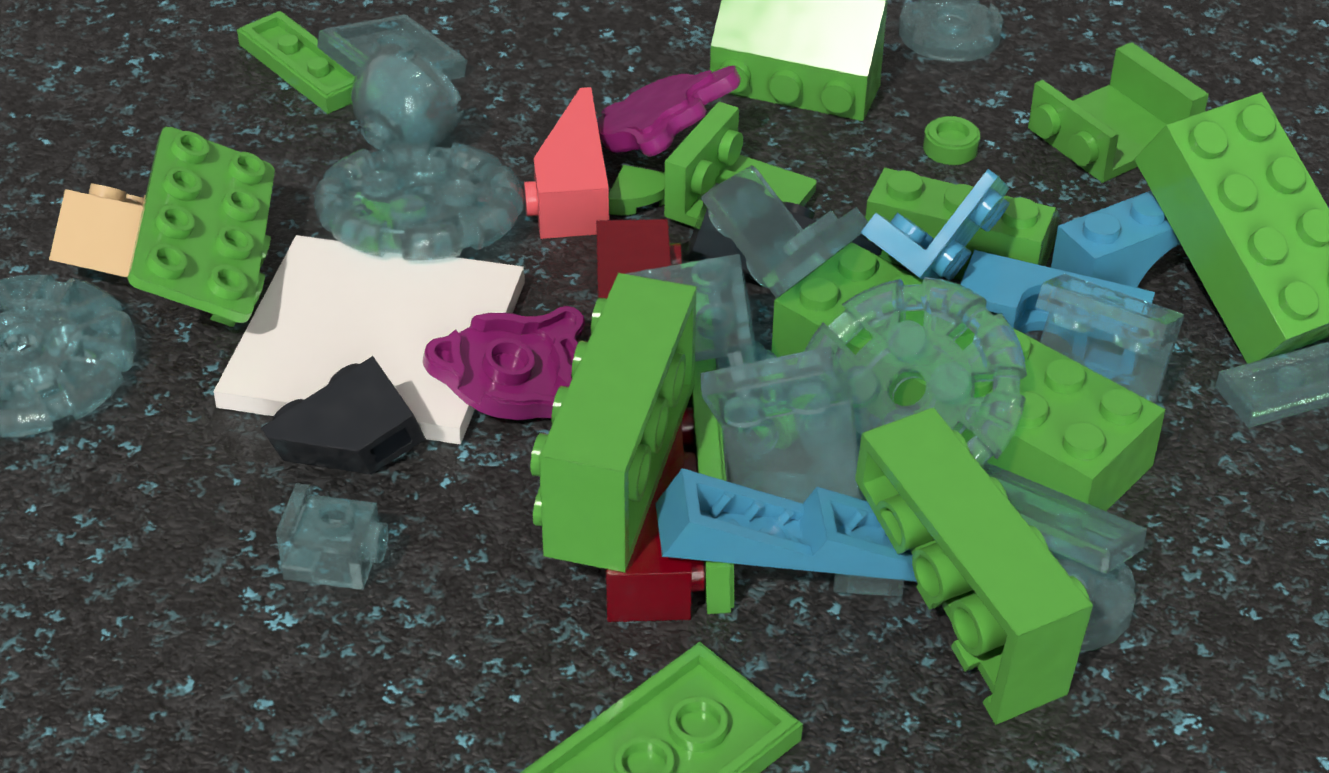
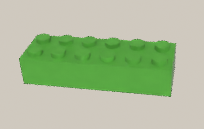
(1075, 427)

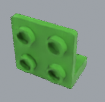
(711, 157)

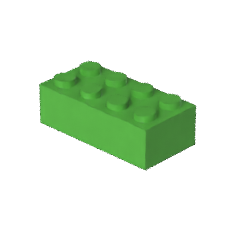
(1246, 223)
(615, 422)

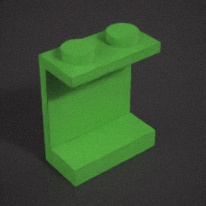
(1117, 121)

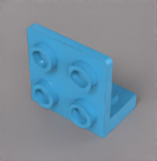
(947, 251)

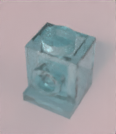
(330, 539)

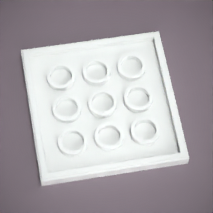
(343, 307)

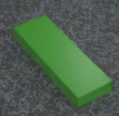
(297, 60)

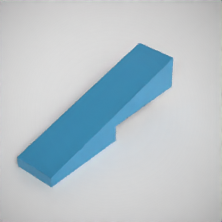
(745, 526)

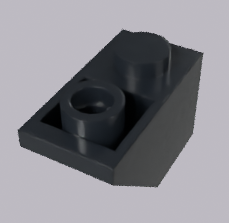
(348, 424)

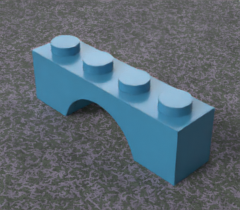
(1115, 241)

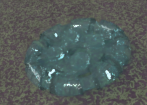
(418, 200)
(75, 353)
(930, 353)

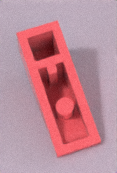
(570, 174)

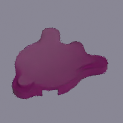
(662, 109)
(508, 361)

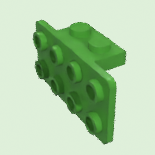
(204, 226)

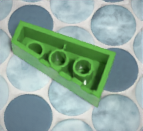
(978, 559)

